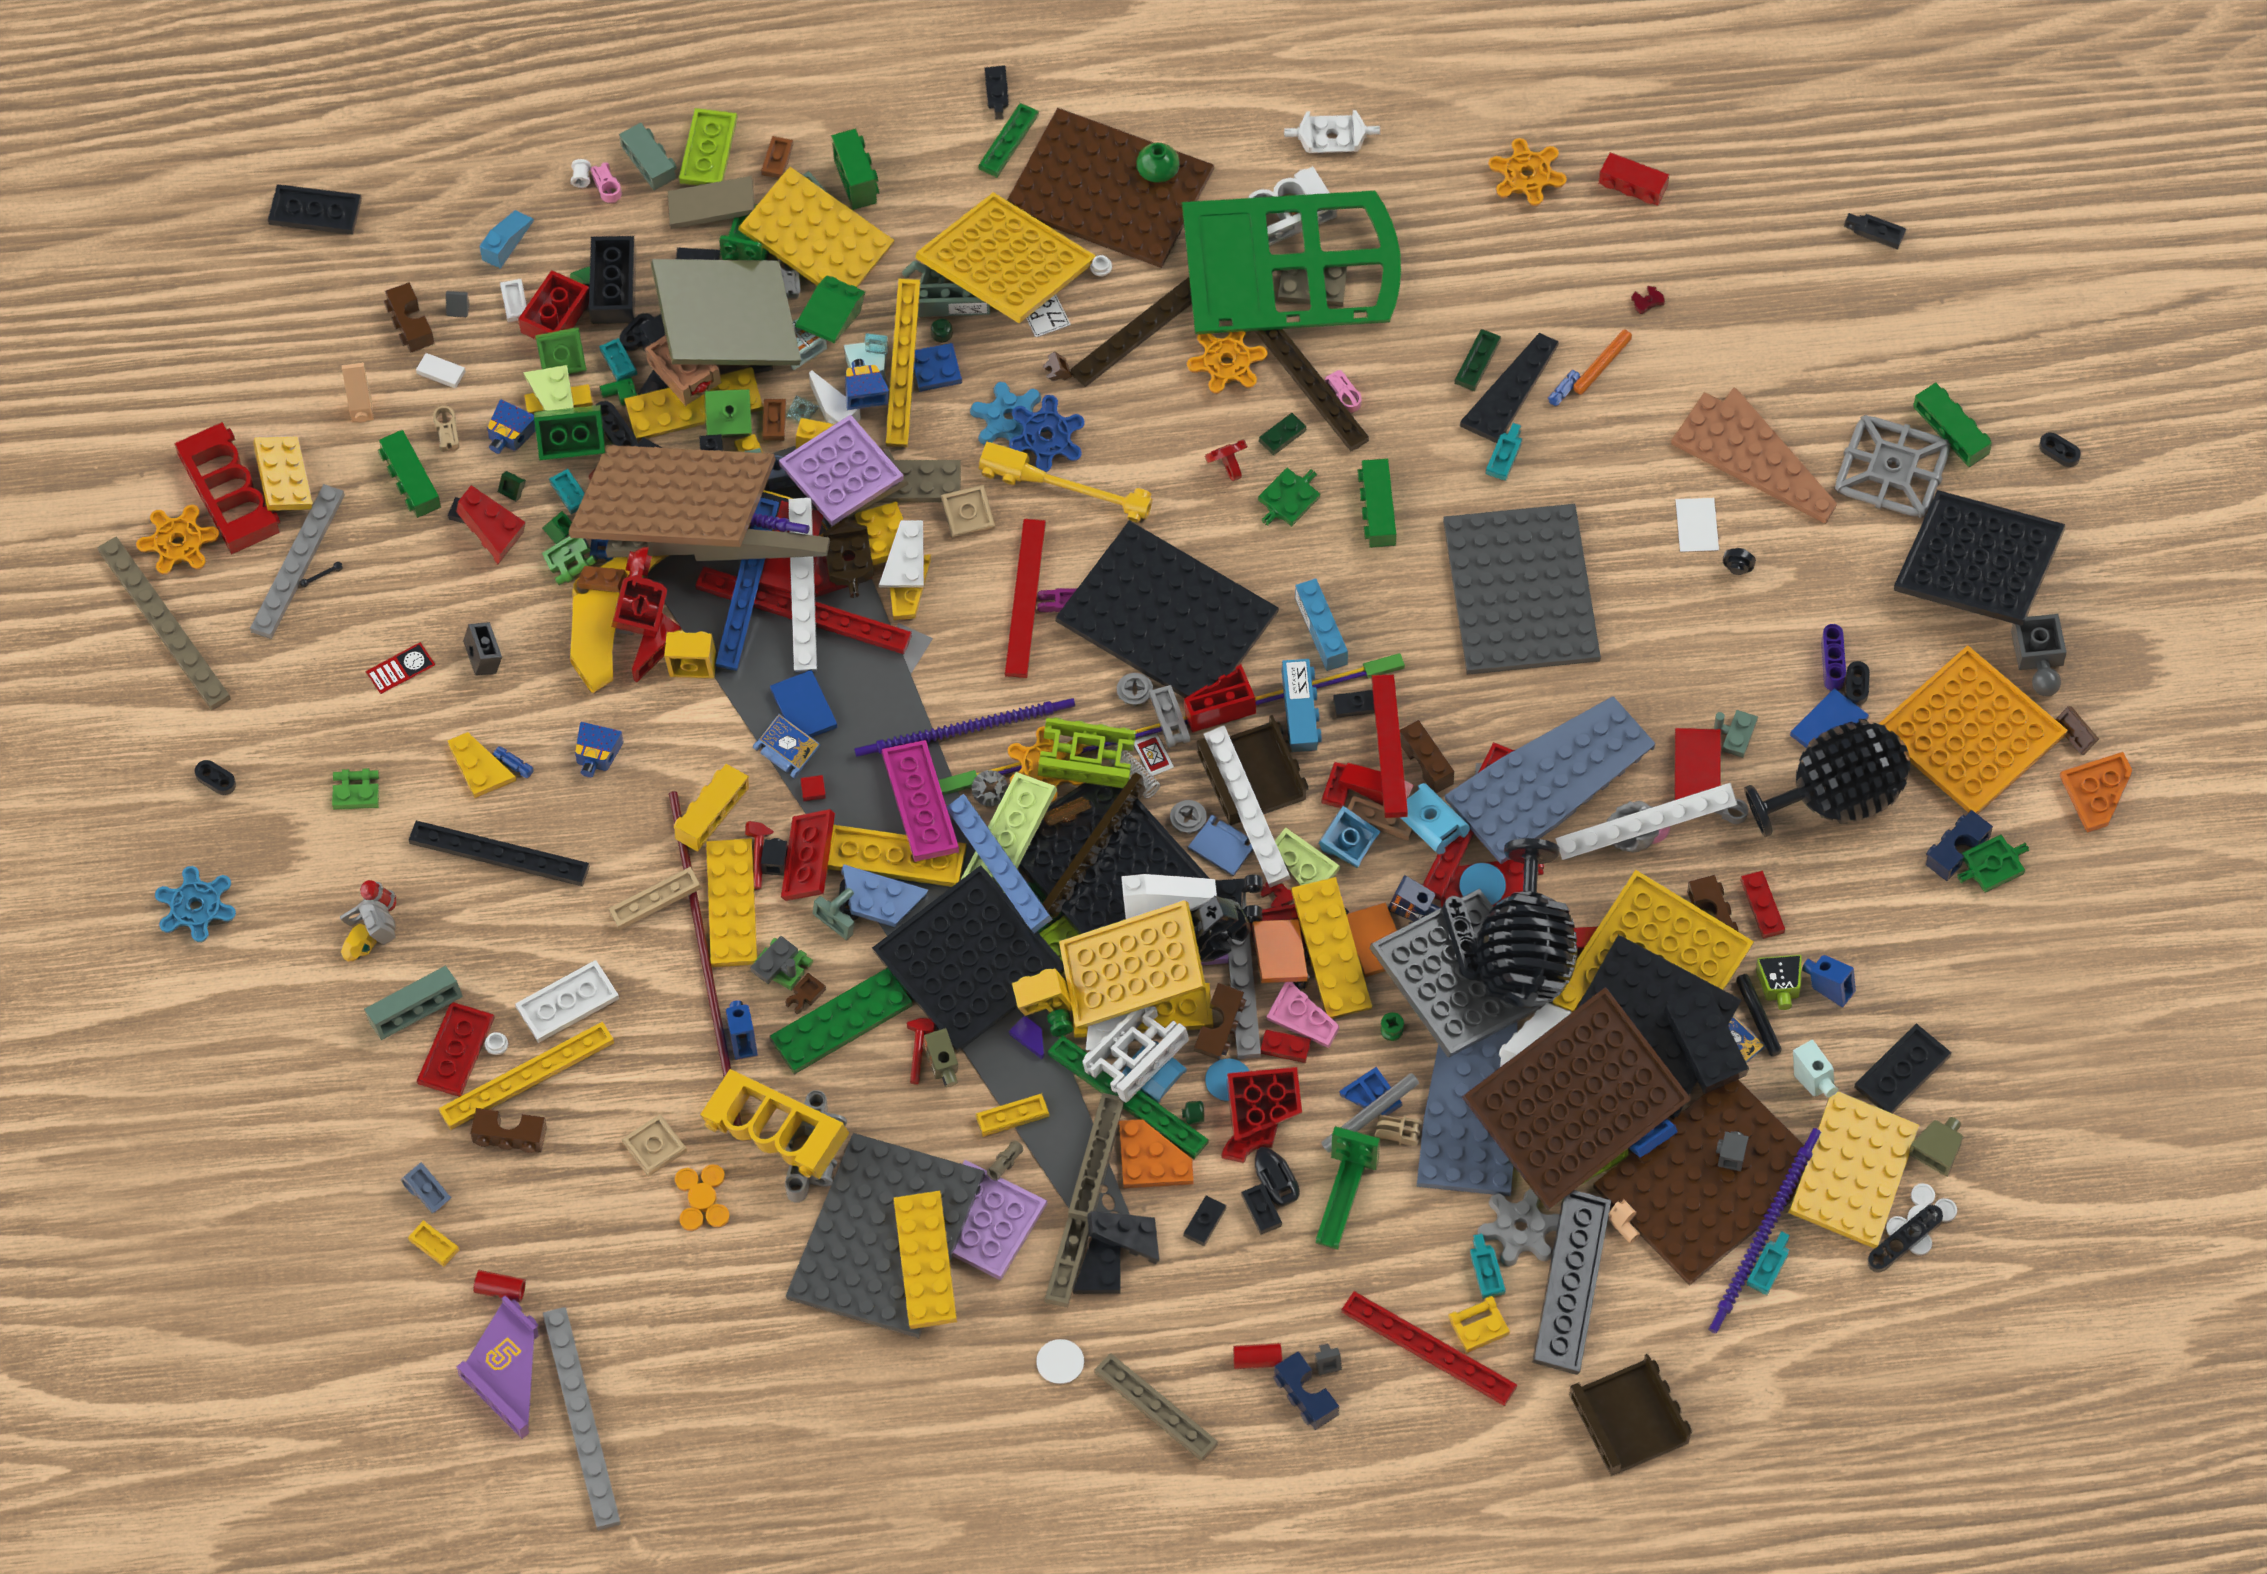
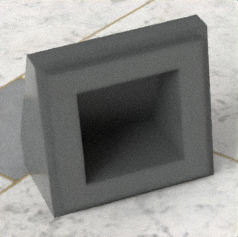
(457, 304)

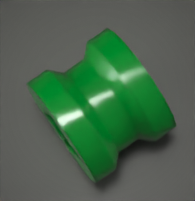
(1060, 1022)
(1393, 1031)

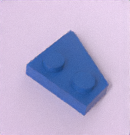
(1368, 1089)

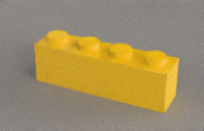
(711, 807)

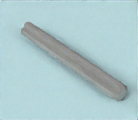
(1376, 1107)

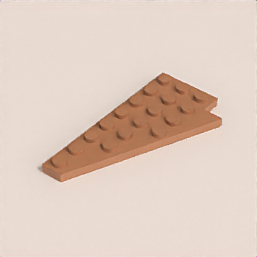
(1746, 447)

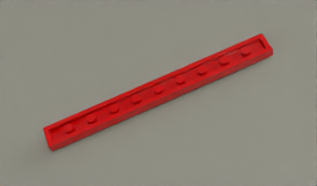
(827, 617)

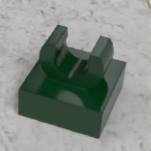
(511, 486)

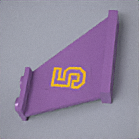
(502, 1365)

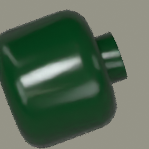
(941, 330)
(1194, 1112)

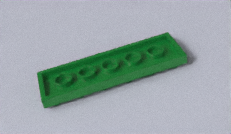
(841, 1020)

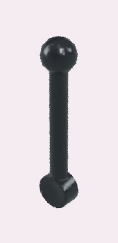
(336, 567)

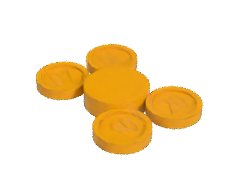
(702, 1197)

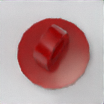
(1228, 457)

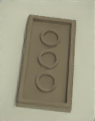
(711, 202)

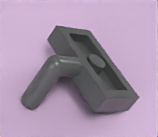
(776, 959)

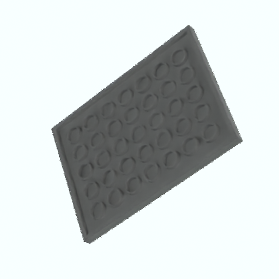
(1521, 589)
(854, 1247)

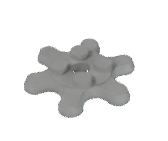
(1518, 1241)

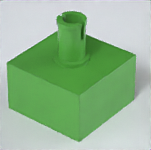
(728, 413)

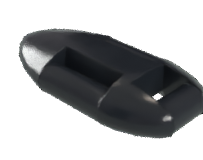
(1276, 1176)

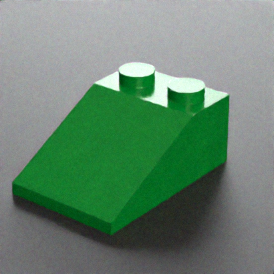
(831, 309)

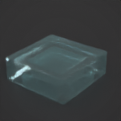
(876, 343)

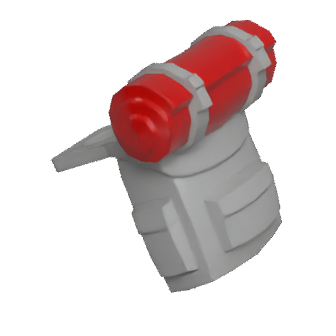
(375, 911)

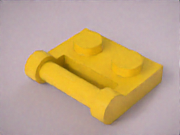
(1481, 1331)

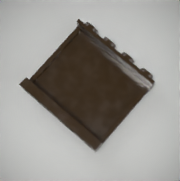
(1267, 766)
(1631, 1416)

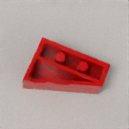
(491, 522)
(1221, 702)

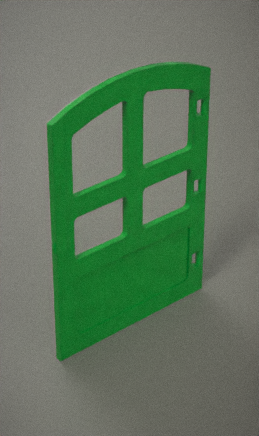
(1234, 265)

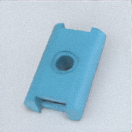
(1445, 823)

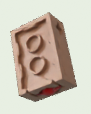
(685, 380)

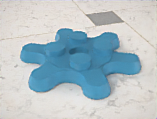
(994, 413)
(190, 891)

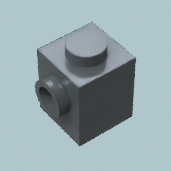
(1732, 1150)

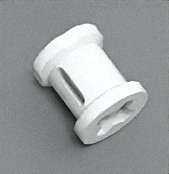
(580, 173)

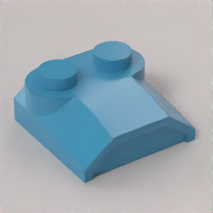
(1348, 837)
(1162, 1080)

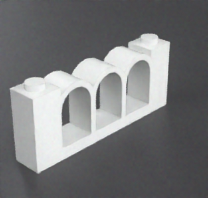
(1304, 182)

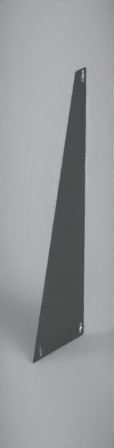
(873, 702)

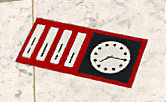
(400, 668)

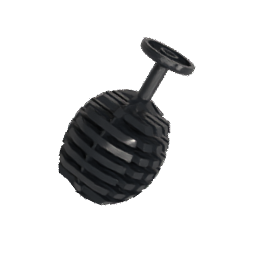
(1842, 775)
(1527, 938)

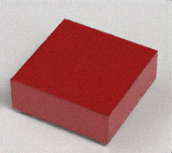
(813, 788)

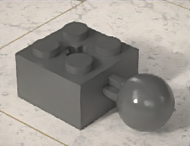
(2040, 646)

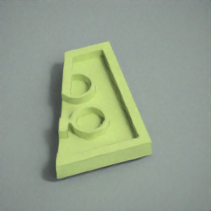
(551, 387)
(1304, 860)

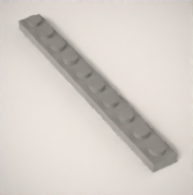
(581, 1419)

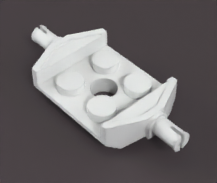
(1348, 128)

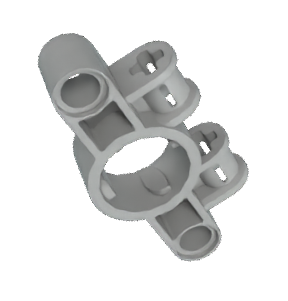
(794, 1177)

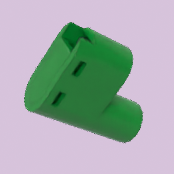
(622, 388)

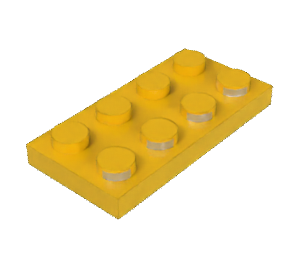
(282, 473)

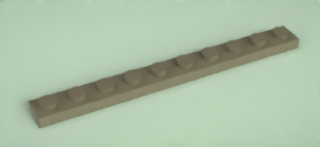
(164, 623)

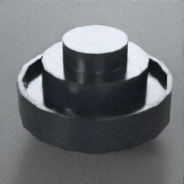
(1739, 561)

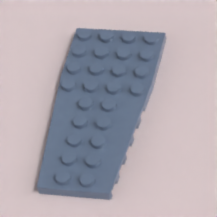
(1549, 777)
(1454, 1143)

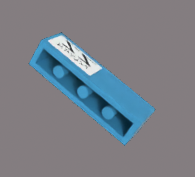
(1321, 624)
(1299, 705)

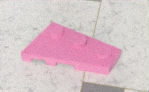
(1300, 1015)

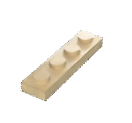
(655, 898)

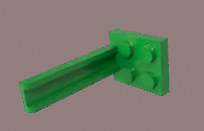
(1355, 1153)

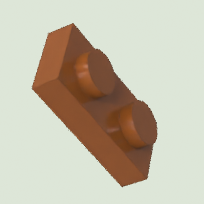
(777, 157)
(774, 420)
(601, 578)

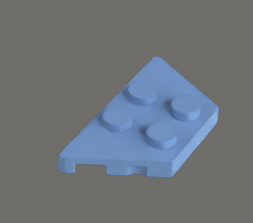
(880, 897)

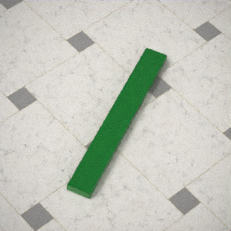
(1139, 1105)

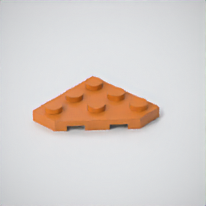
(2097, 788)
(1151, 1158)

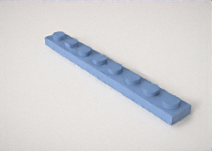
(999, 863)

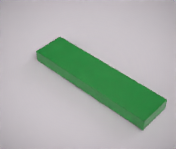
(1008, 140)

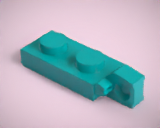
(1505, 453)
(1769, 1264)
(1486, 1268)

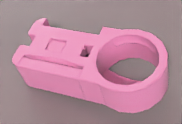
(605, 181)
(1343, 388)

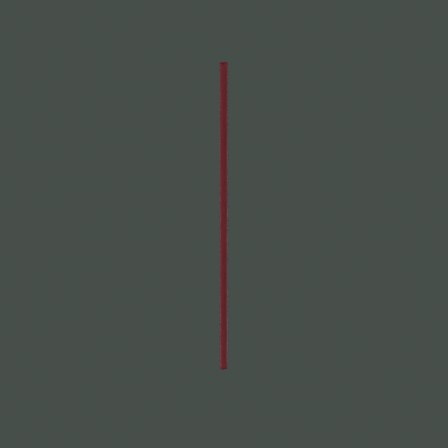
(704, 954)

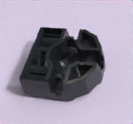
(1217, 923)

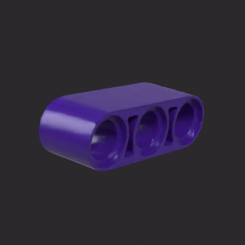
(1835, 648)

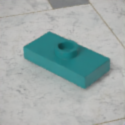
(618, 360)
(567, 490)

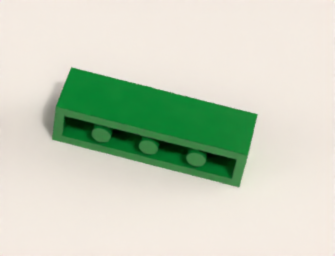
(1952, 424)
(409, 473)
(1378, 503)

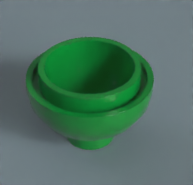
(1158, 167)

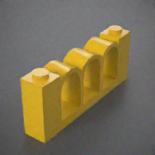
(811, 1158)

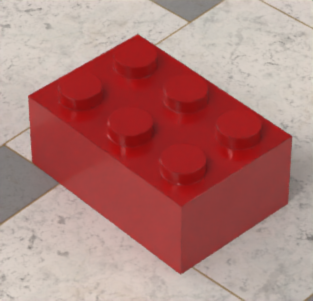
(554, 306)

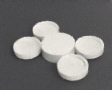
(1922, 1196)

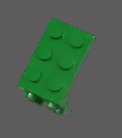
(739, 246)

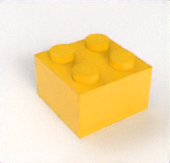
(690, 654)

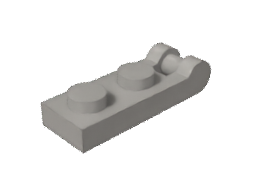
(1169, 715)

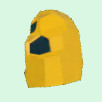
(357, 943)

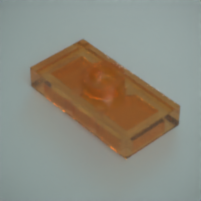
(1067, 811)

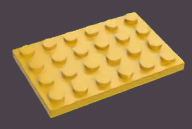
(815, 232)
(1132, 964)
(1854, 1169)

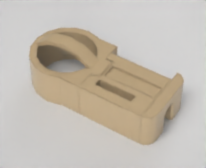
(447, 430)

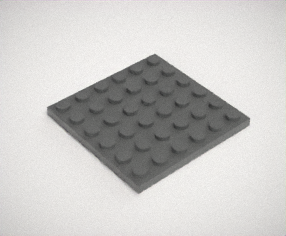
(1430, 978)

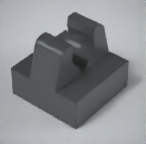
(1328, 1360)

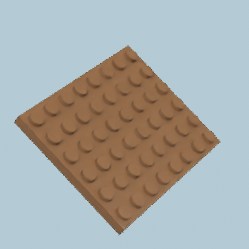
(672, 496)

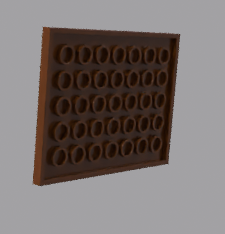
(1090, 187)
(1576, 1098)
(1687, 1202)

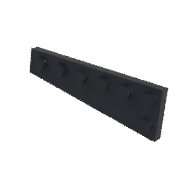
(1503, 400)

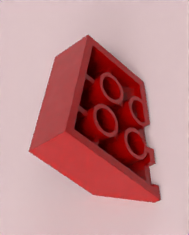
(1262, 1099)

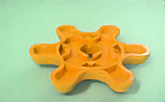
(1523, 160)
(1224, 373)
(170, 528)
(1030, 758)

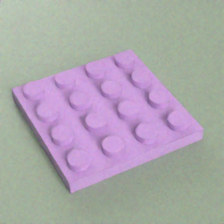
(841, 470)
(997, 1225)

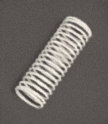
(1134, 769)

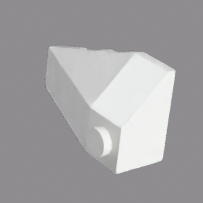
(1151, 892)

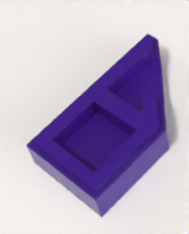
(1028, 1035)

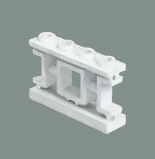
(1147, 1062)

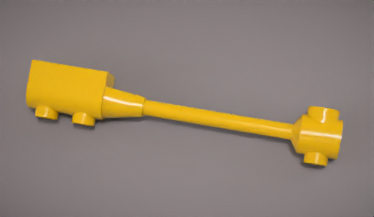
(1015, 466)

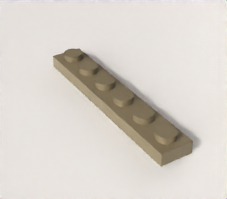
(1156, 1407)

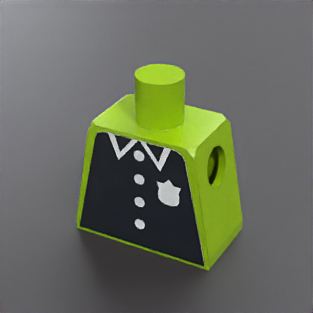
(1780, 978)

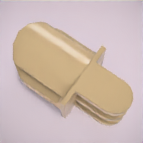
(1394, 1128)

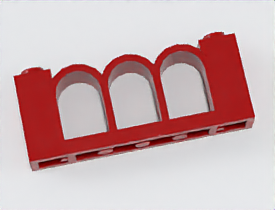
(244, 530)

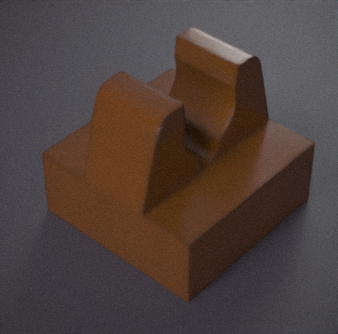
(1059, 367)

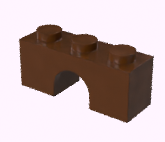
(414, 331)
(1434, 766)
(1708, 895)
(1214, 1041)
(527, 1136)

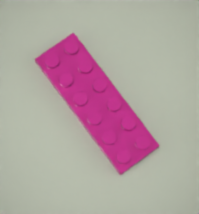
(920, 800)

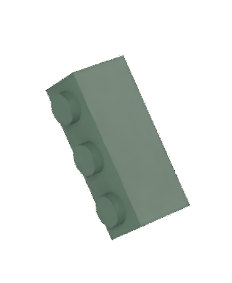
(648, 156)

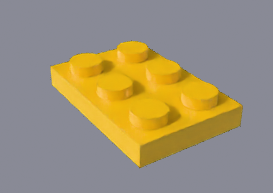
(882, 527)

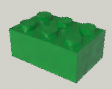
(855, 168)
(569, 432)

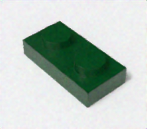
(1282, 434)

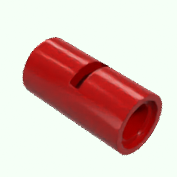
(499, 1285)
(1257, 1355)

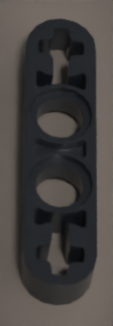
(1459, 938)
(1903, 1236)

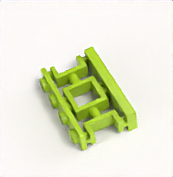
(1082, 768)

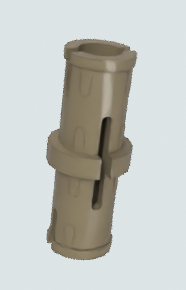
(1005, 1160)

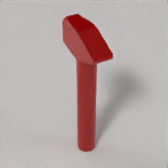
(758, 831)
(921, 1027)

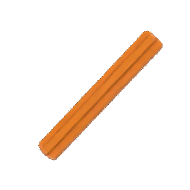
(1602, 362)

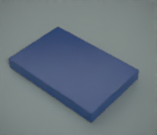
(804, 704)
(1830, 712)

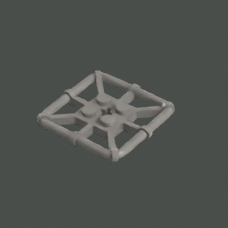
(1899, 477)

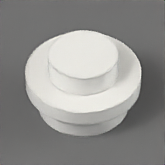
(1101, 266)
(496, 1043)

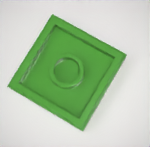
(561, 349)

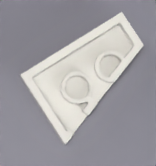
(905, 559)

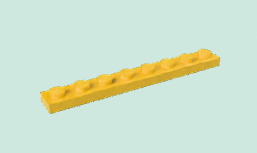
(903, 363)
(527, 1075)

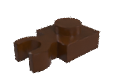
(807, 990)

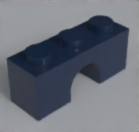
(1969, 831)
(1315, 1407)

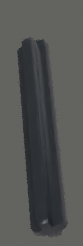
(1759, 1015)

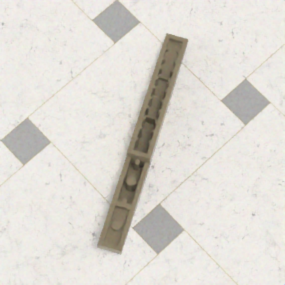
(755, 545)
(1084, 1200)

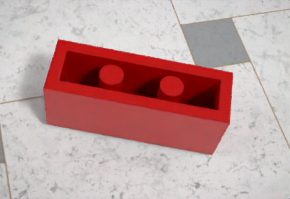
(1633, 179)

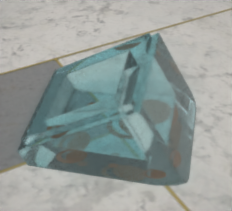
(802, 408)

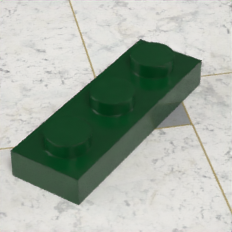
(1477, 360)

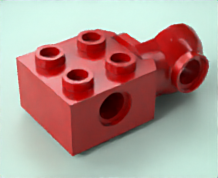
(639, 598)

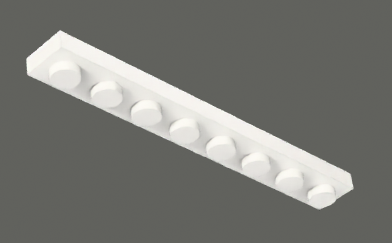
(803, 594)
(1247, 806)
(1646, 821)

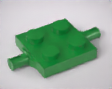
(1289, 497)
(1993, 863)

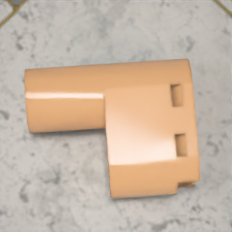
(1620, 1218)

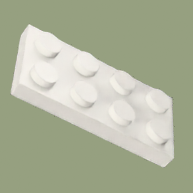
(567, 1001)

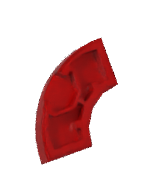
(1241, 1149)

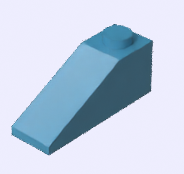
(504, 238)

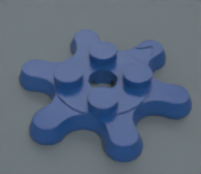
(1051, 420)

